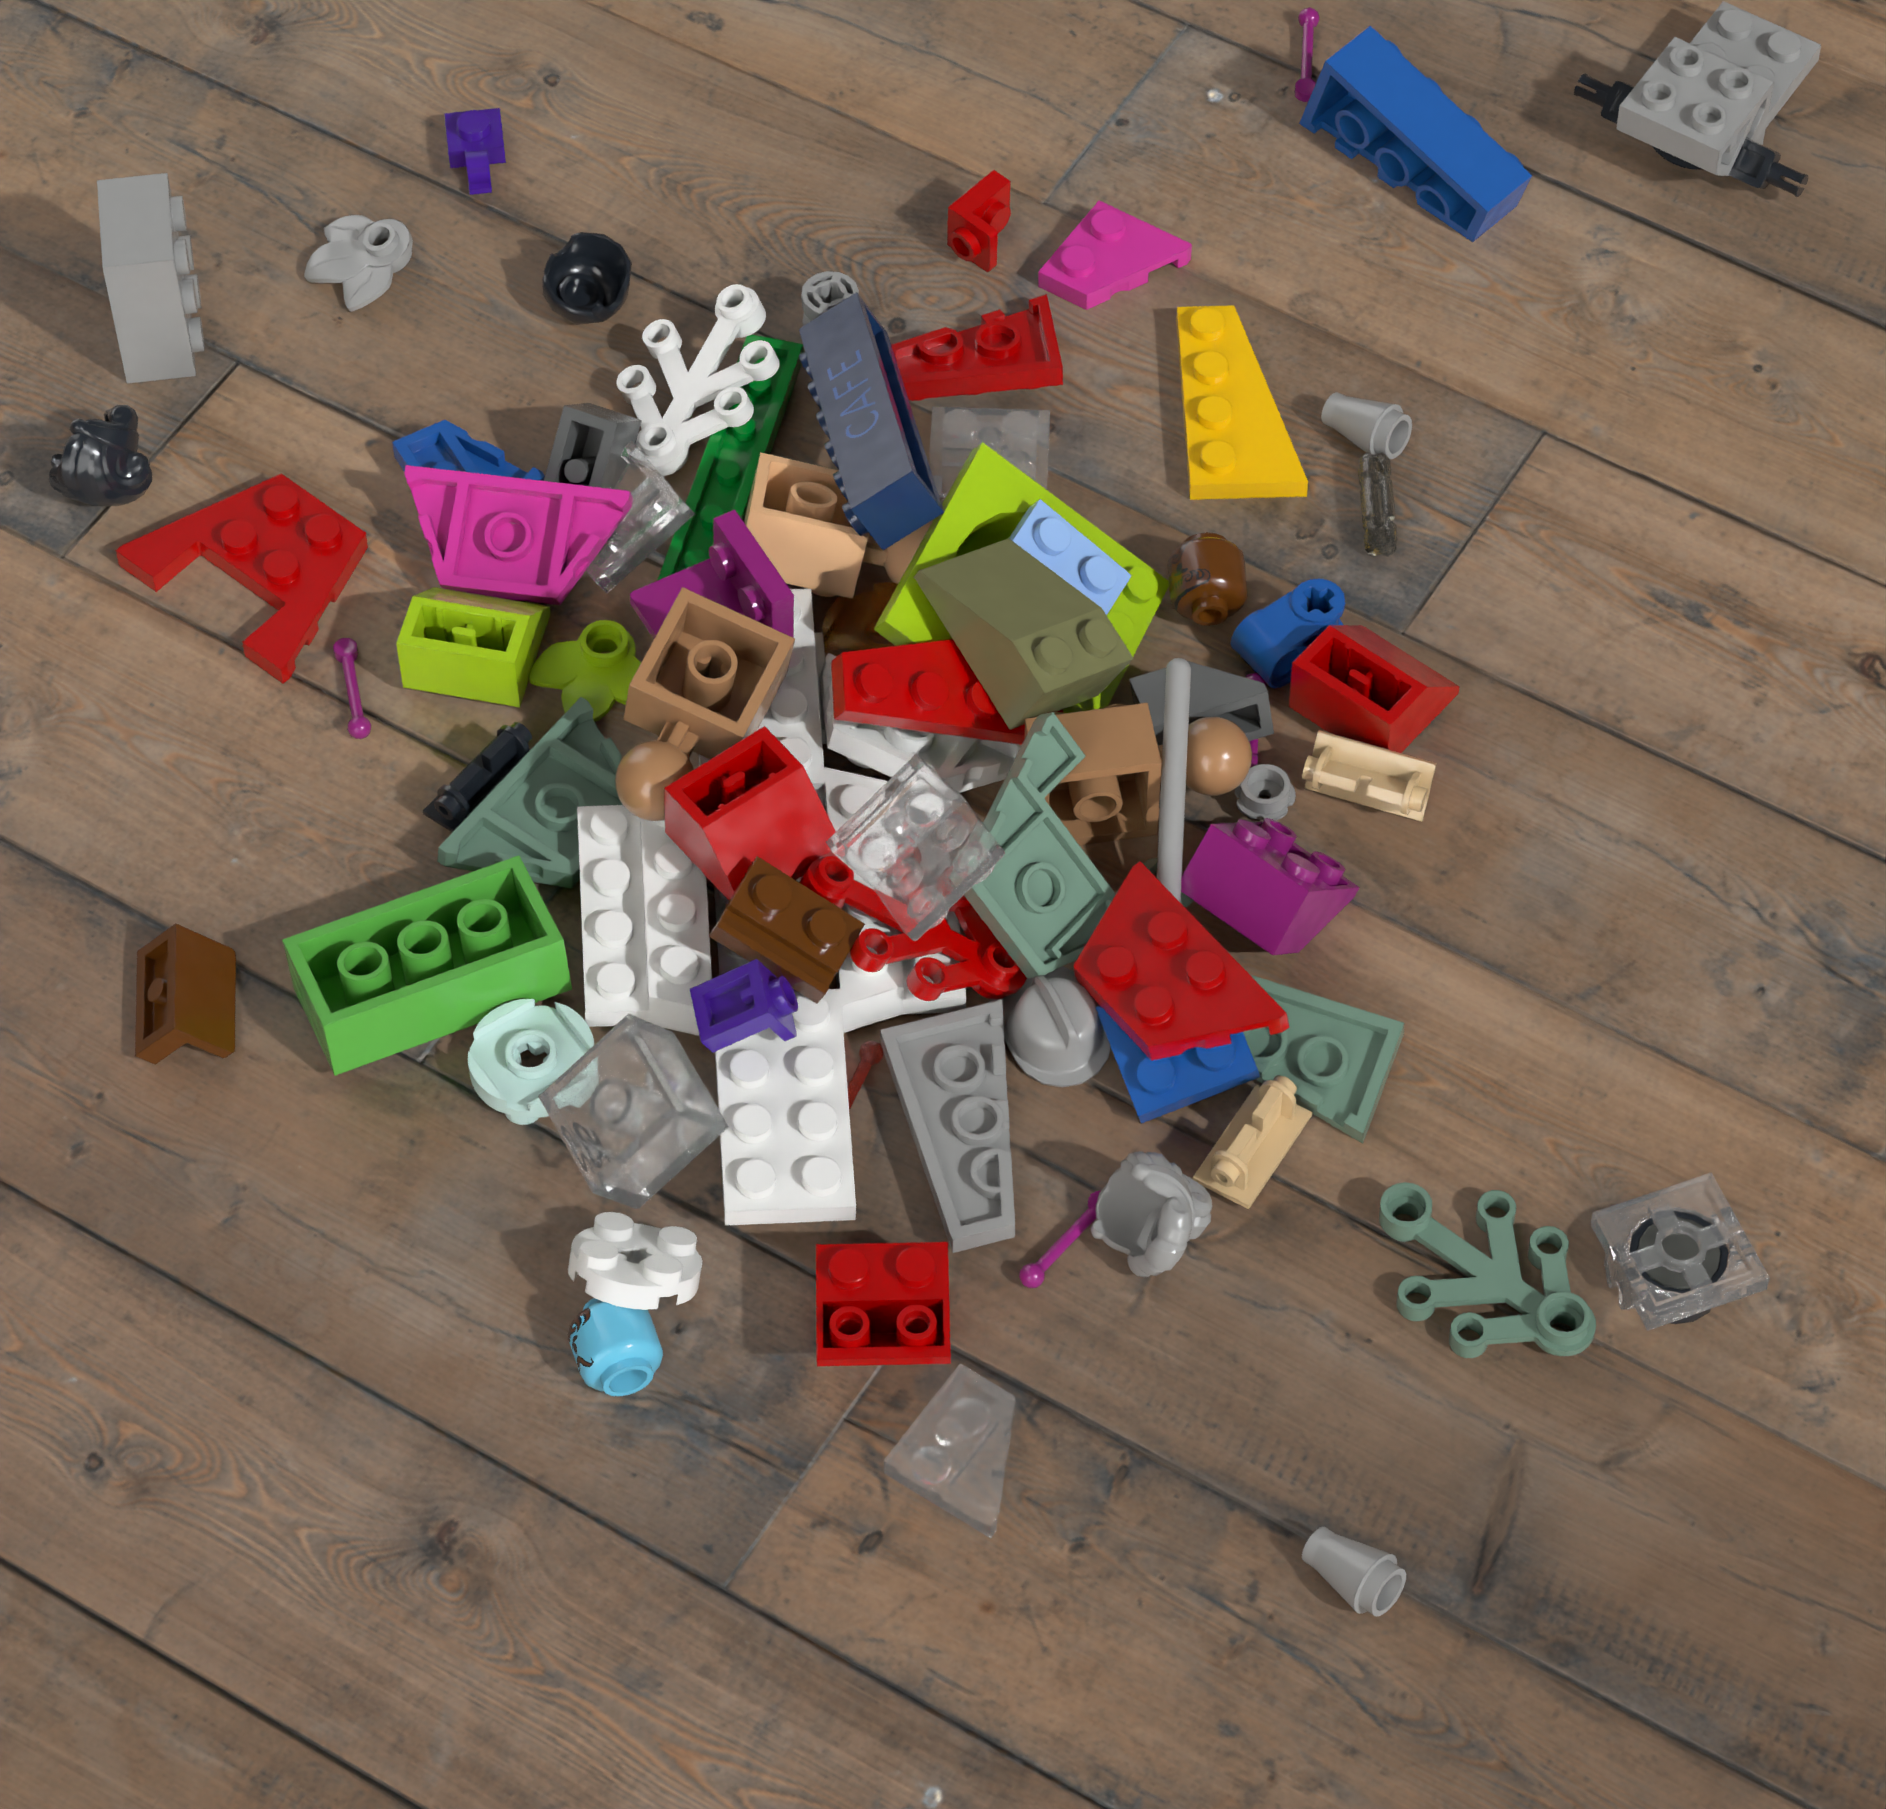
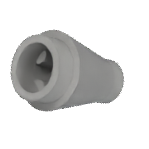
(1368, 423)
(1358, 1572)

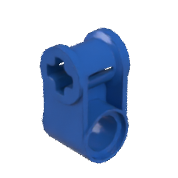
(1284, 629)

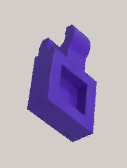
(474, 143)

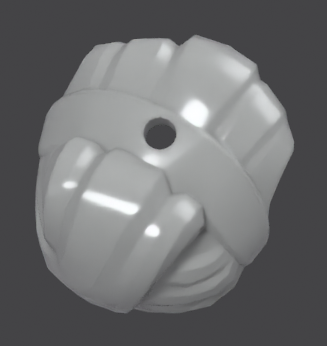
(1151, 1212)

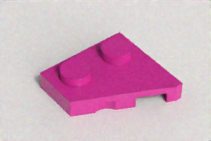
(1108, 256)

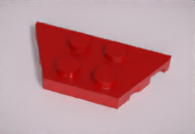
(1169, 975)

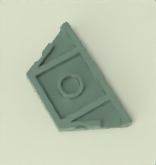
(538, 801)

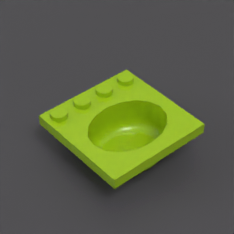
(986, 509)

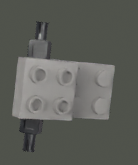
(1715, 97)

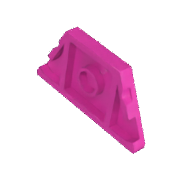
(512, 532)

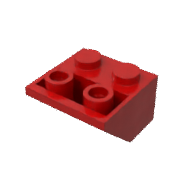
(1366, 688)
(748, 806)
(882, 1304)

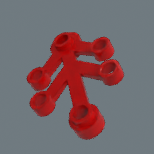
(981, 957)

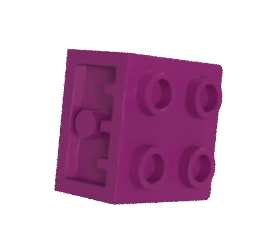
(734, 576)

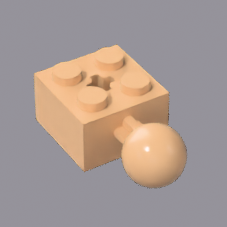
(806, 534)

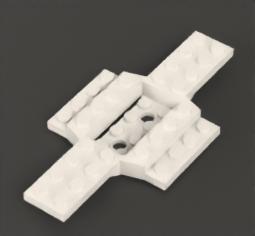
(651, 943)

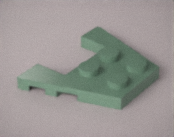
(1045, 888)

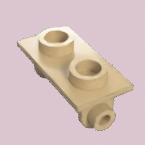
(1369, 775)
(1254, 1142)

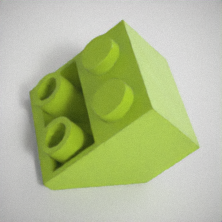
(470, 645)

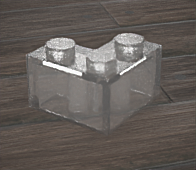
(1015, 434)

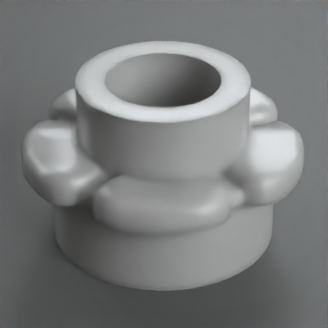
(1265, 781)

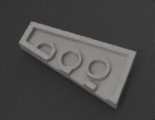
(958, 1113)

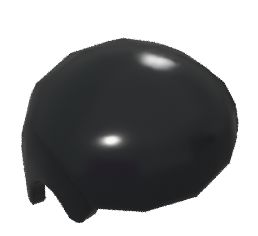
(587, 278)

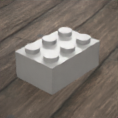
(148, 277)

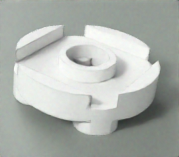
(635, 1262)

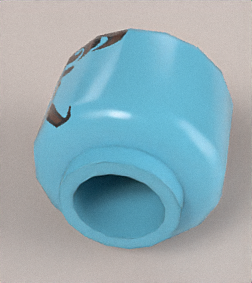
(615, 1347)

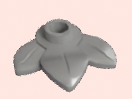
(361, 256)

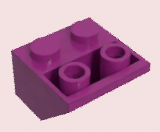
(1266, 884)

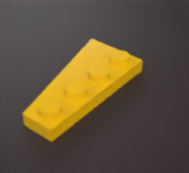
(1229, 415)

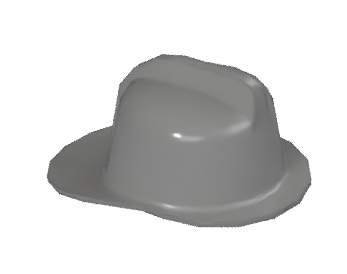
(1055, 1030)

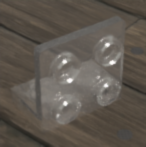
(917, 846)

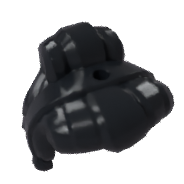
(102, 461)

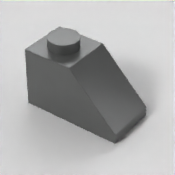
(590, 446)
(1211, 695)

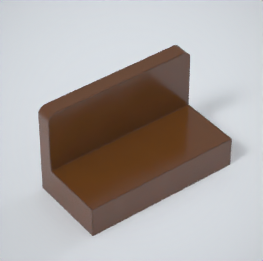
(184, 995)

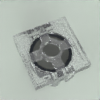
(1680, 1258)

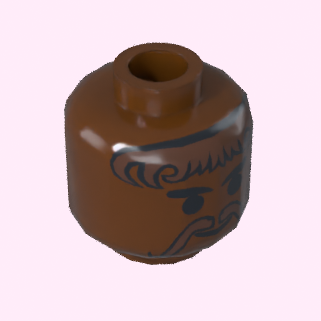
(1208, 577)

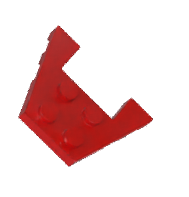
(274, 544)

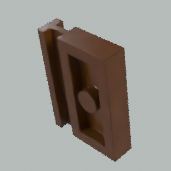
(787, 929)

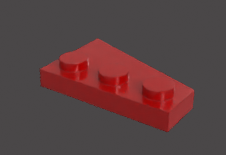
(990, 357)

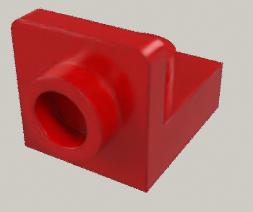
(978, 219)

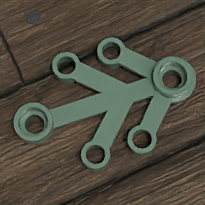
(1490, 1279)

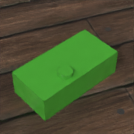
(426, 964)

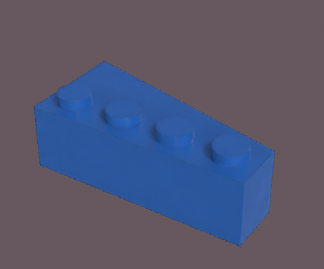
(1414, 135)

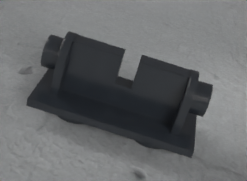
(479, 777)

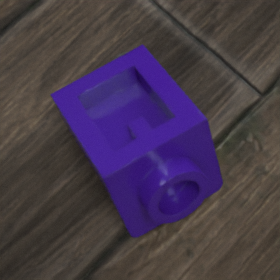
(743, 1005)

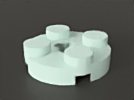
(496, 1056)

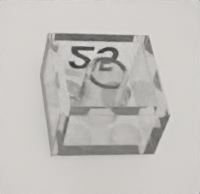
(633, 1111)

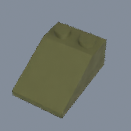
(1024, 630)

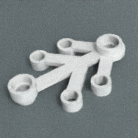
(668, 438)

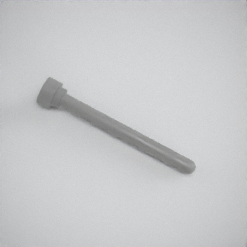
(1173, 775)

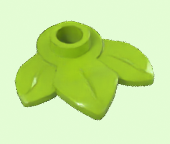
(585, 672)

